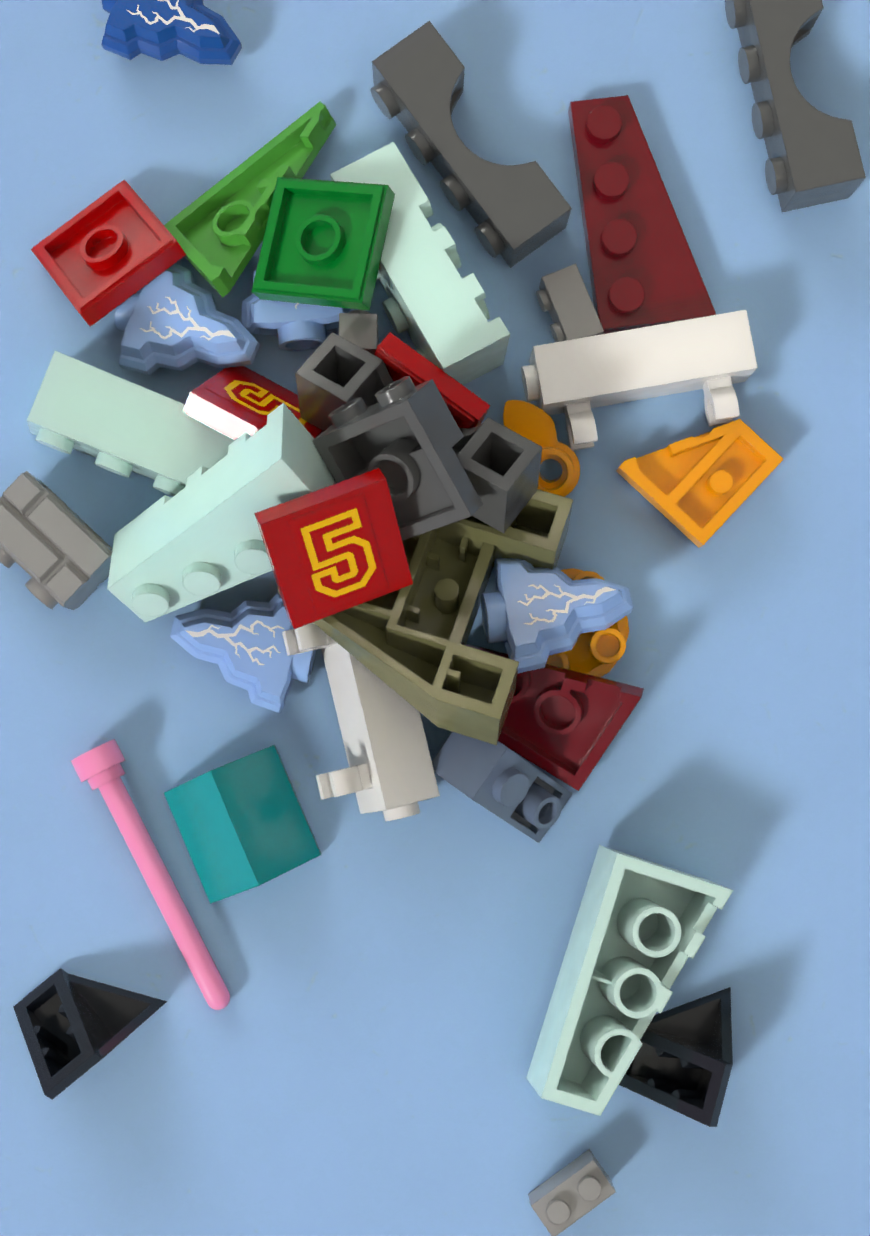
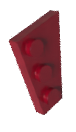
(565, 719)

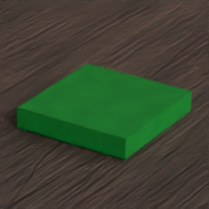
(323, 242)

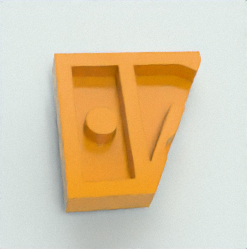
(703, 477)

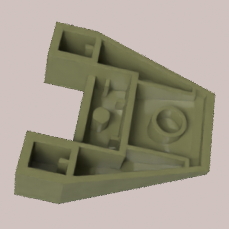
(421, 631)

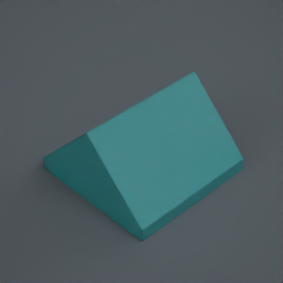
(242, 824)

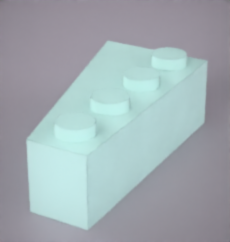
(421, 277)
(121, 425)
(208, 530)
(616, 974)

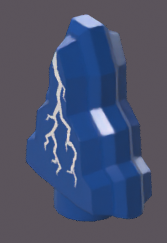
(169, 29)

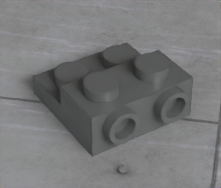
(412, 444)

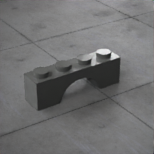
(809, 152)
(510, 203)
(496, 459)

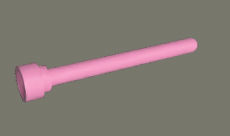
(103, 771)

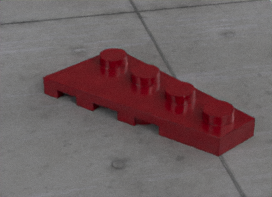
(632, 235)

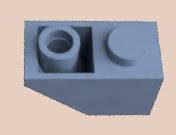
(502, 783)

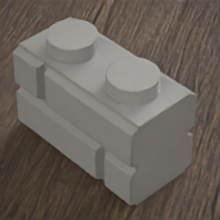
(50, 544)

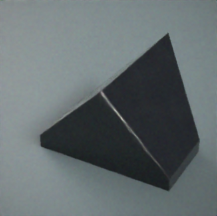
(76, 1024)
(686, 1058)

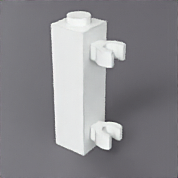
(642, 365)
(379, 731)

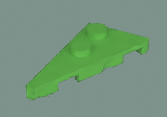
(231, 218)

